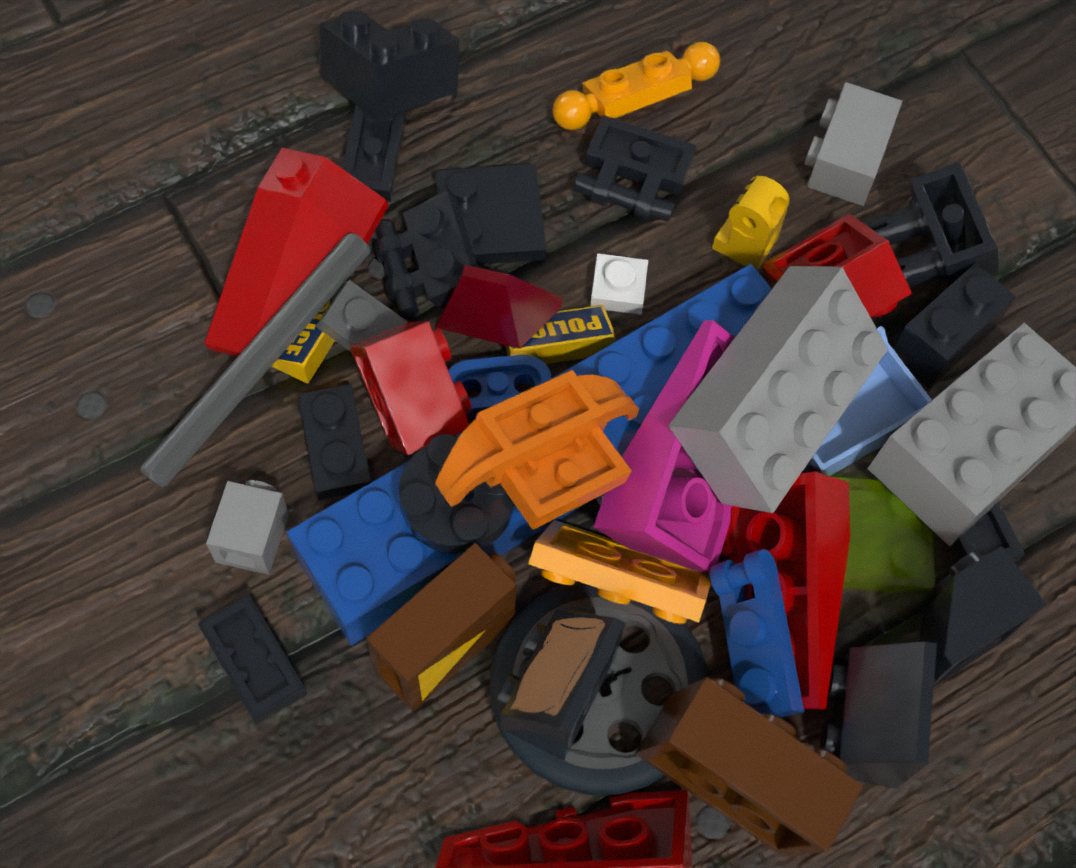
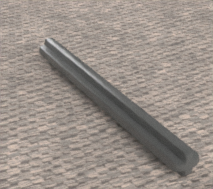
(255, 360)

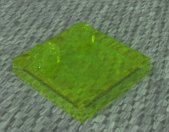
(887, 542)

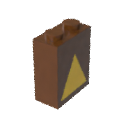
(444, 625)

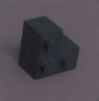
(388, 68)

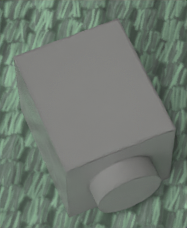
(248, 526)

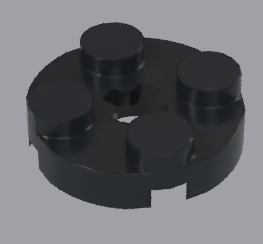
(435, 521)

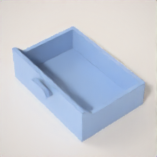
(875, 413)

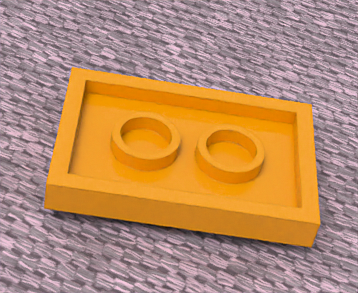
(620, 573)

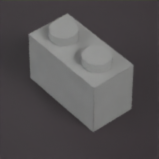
(854, 143)

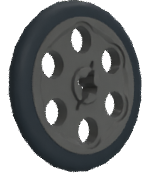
(592, 762)

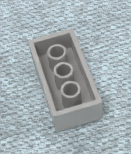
(780, 387)
(981, 434)

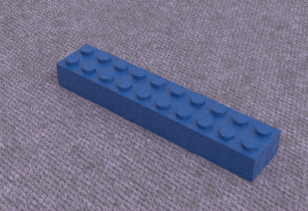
(362, 548)

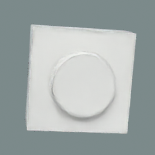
(619, 283)

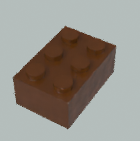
(750, 768)

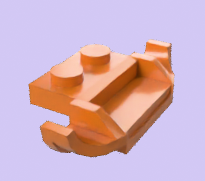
(543, 447)

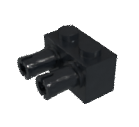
(952, 223)

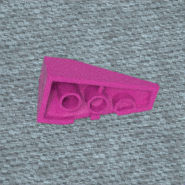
(666, 501)

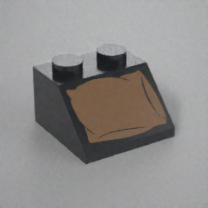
(560, 679)

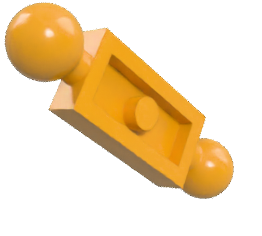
(636, 85)

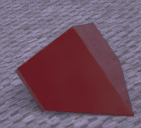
(497, 307)

